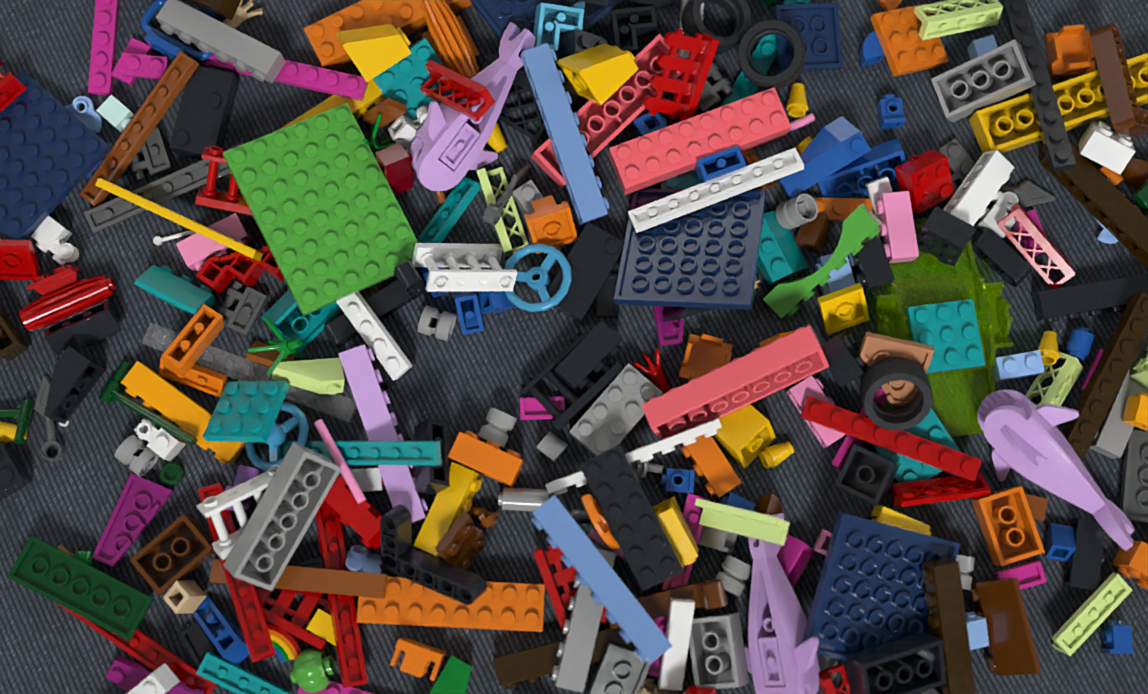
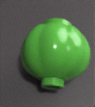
(312, 670)

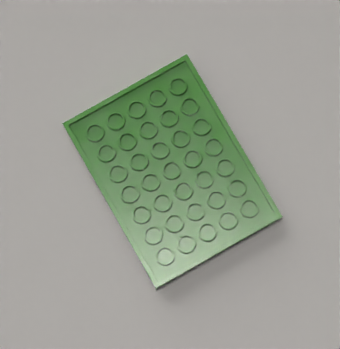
(323, 207)

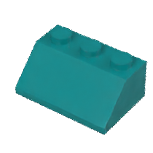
(778, 252)
(175, 290)
(292, 324)

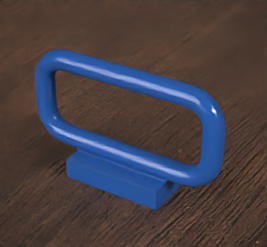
(162, 42)

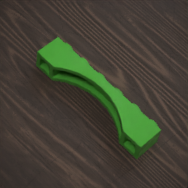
(855, 230)

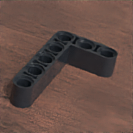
(383, 303)
(422, 568)

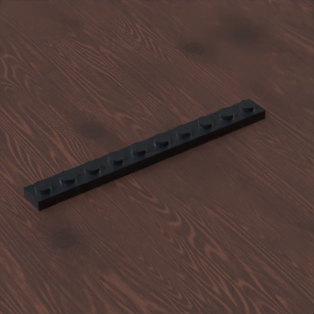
(1042, 94)

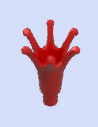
(655, 371)

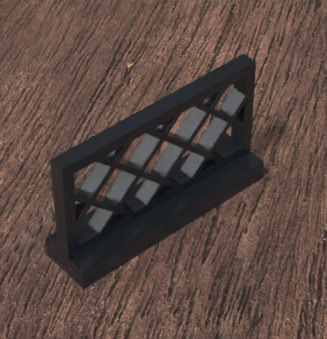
(521, 80)

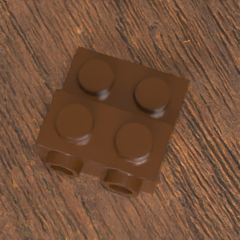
(461, 542)

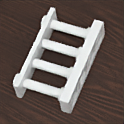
(463, 255)
(233, 497)

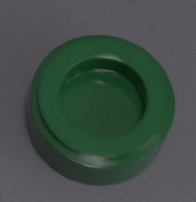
(172, 473)

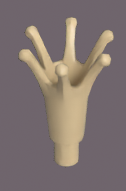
(241, 14)

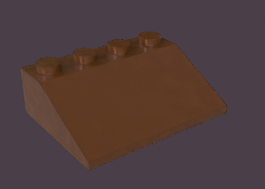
(1009, 634)

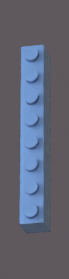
(564, 133)
(601, 579)

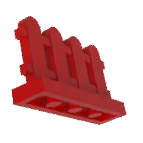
(694, 75)
(556, 579)
(300, 617)

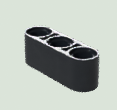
(1000, 257)

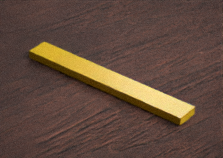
(179, 219)

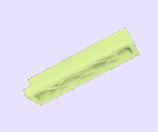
(958, 20)
(490, 198)
(1062, 382)
(743, 522)
(1091, 614)

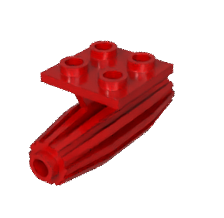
(64, 296)

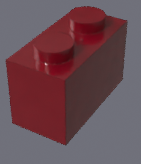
(396, 167)

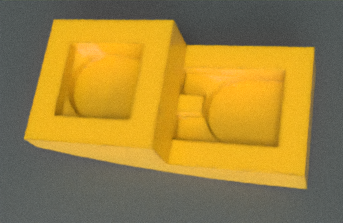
(322, 626)

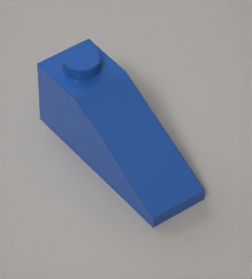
(221, 631)

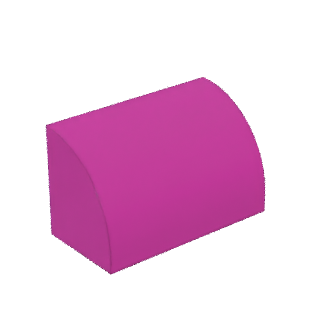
(794, 558)

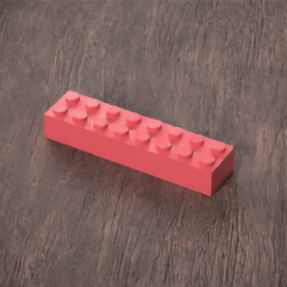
(605, 121)
(679, 146)
(736, 384)

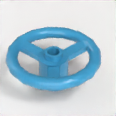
(538, 278)
(278, 436)

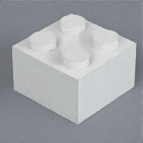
(1106, 146)

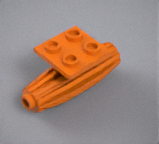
(450, 38)

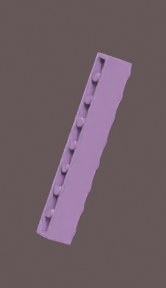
(380, 426)

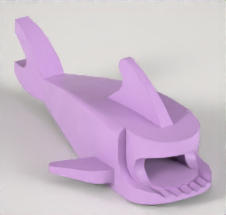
(454, 143)
(1033, 446)
(777, 629)

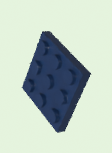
(819, 31)

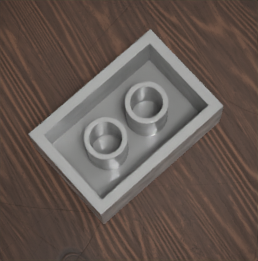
(718, 651)

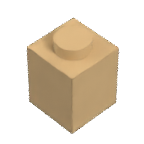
(184, 596)

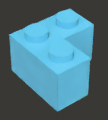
(552, 20)

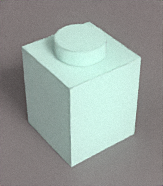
(115, 113)

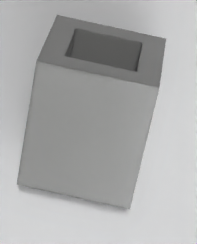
(551, 446)
(717, 539)

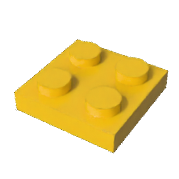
(843, 308)

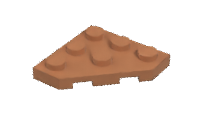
(877, 347)

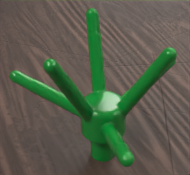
(374, 144)
(284, 347)

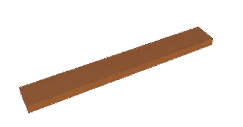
(140, 127)
(321, 581)

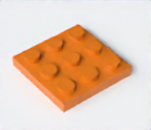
(903, 46)

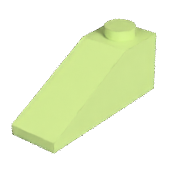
(316, 375)

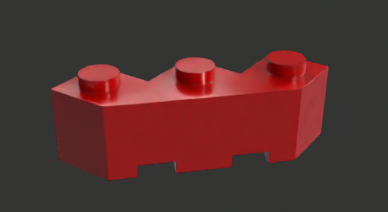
(219, 271)
(360, 517)

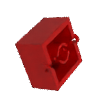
(926, 180)

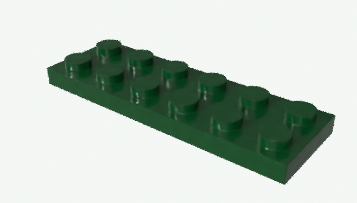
(80, 588)

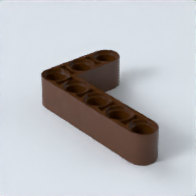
(1117, 82)
(705, 594)

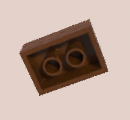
(174, 554)

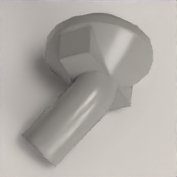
(642, 468)

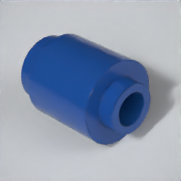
(1080, 343)

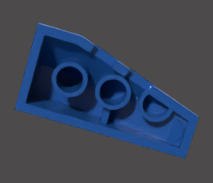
(827, 153)
(867, 168)

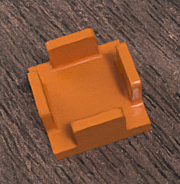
(1070, 51)
(550, 223)
(703, 355)
(417, 657)

